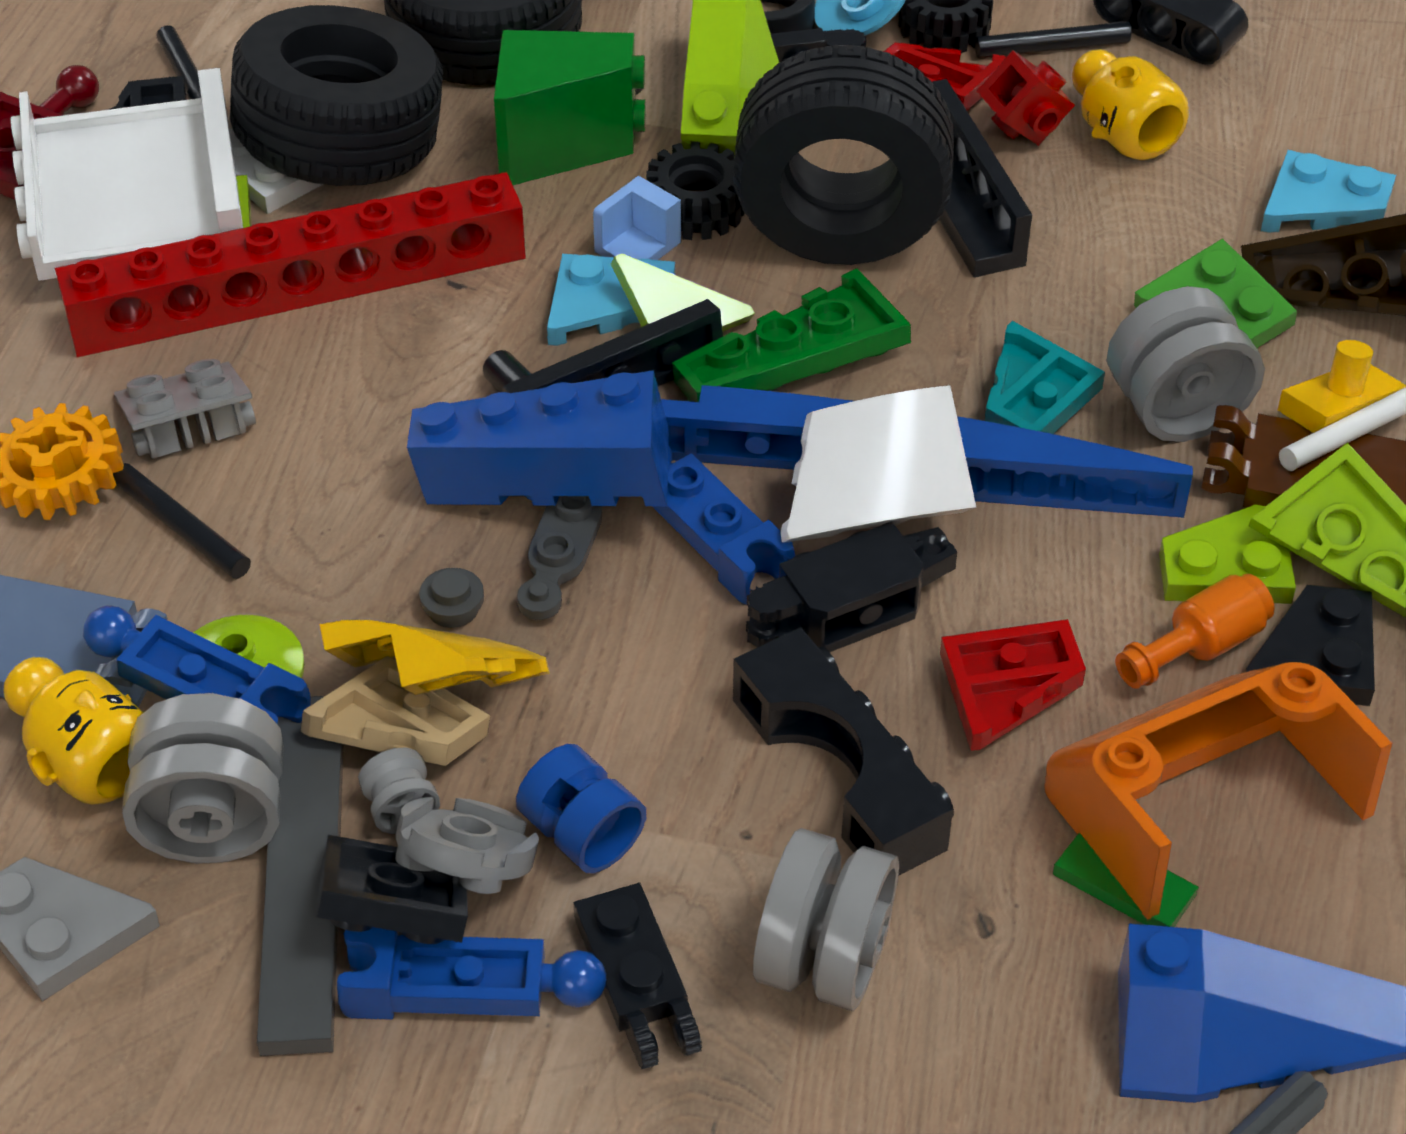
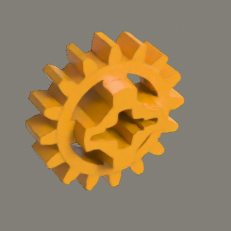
(57, 461)

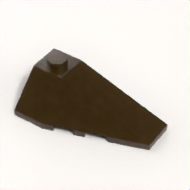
(1339, 266)

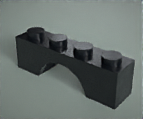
(798, 696)

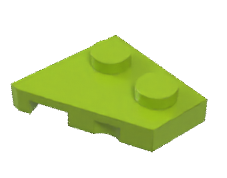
(1222, 548)

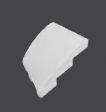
(879, 464)

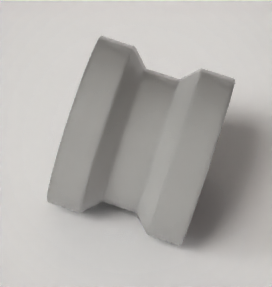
(391, 782)

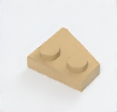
(382, 715)

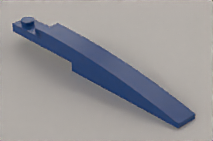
(1002, 460)

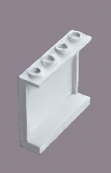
(123, 178)

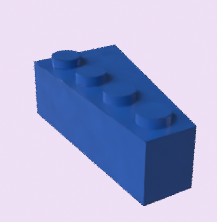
(545, 444)

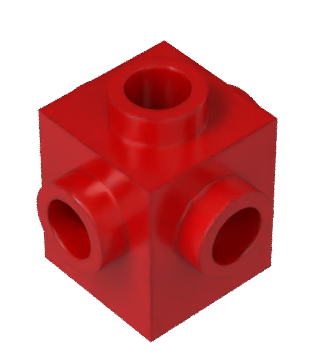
(1026, 98)

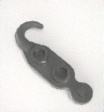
(558, 554)

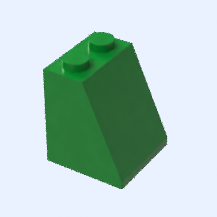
(566, 101)

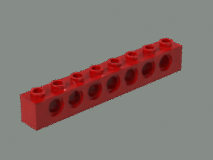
(291, 263)

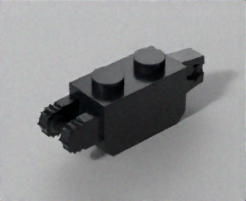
(850, 587)

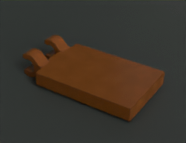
(1254, 465)

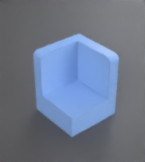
(637, 222)

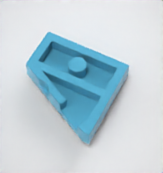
(1326, 193)
(590, 295)

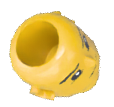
(1130, 103)
(73, 728)

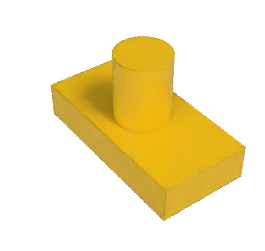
(1341, 392)

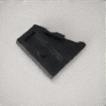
(1328, 631)

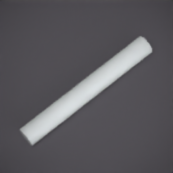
(1343, 431)

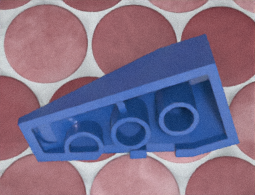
(1233, 1014)

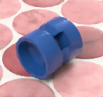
(581, 808)

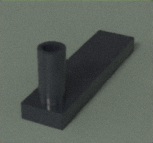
(637, 351)

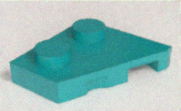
(1039, 382)

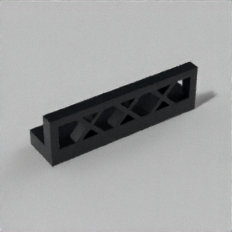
(984, 208)

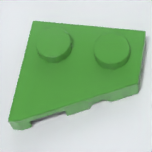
(1250, 298)

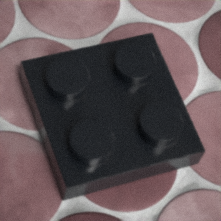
(369, 889)

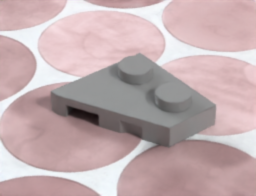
(63, 924)

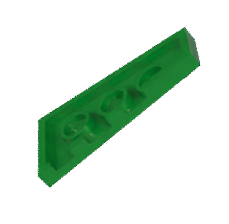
(810, 340)

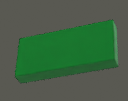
(1087, 872)

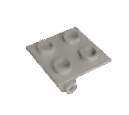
(206, 386)

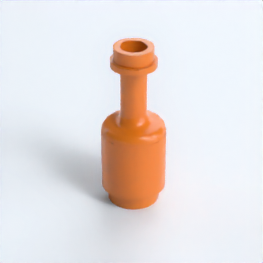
(1224, 611)

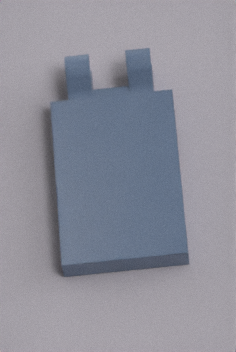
(50, 623)

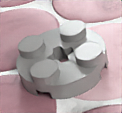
(469, 842)

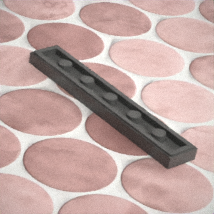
(298, 946)

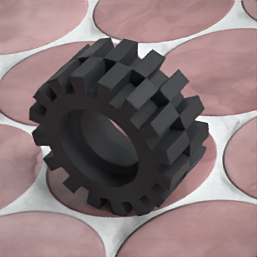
(945, 22)
(699, 170)

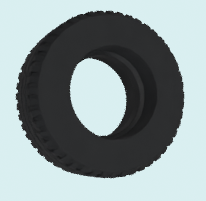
(470, 32)
(335, 95)
(853, 97)

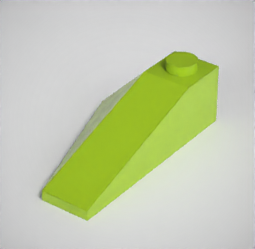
(725, 59)

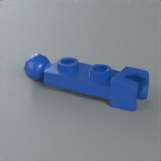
(721, 527)
(181, 662)
(459, 977)

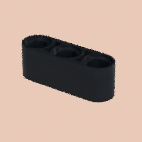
(1188, 27)

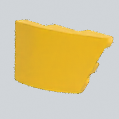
(429, 657)

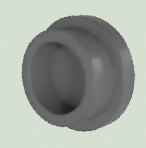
(452, 597)

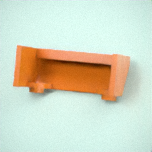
(1104, 774)

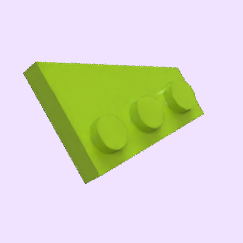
(1344, 524)

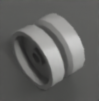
(1182, 361)
(203, 778)
(825, 919)

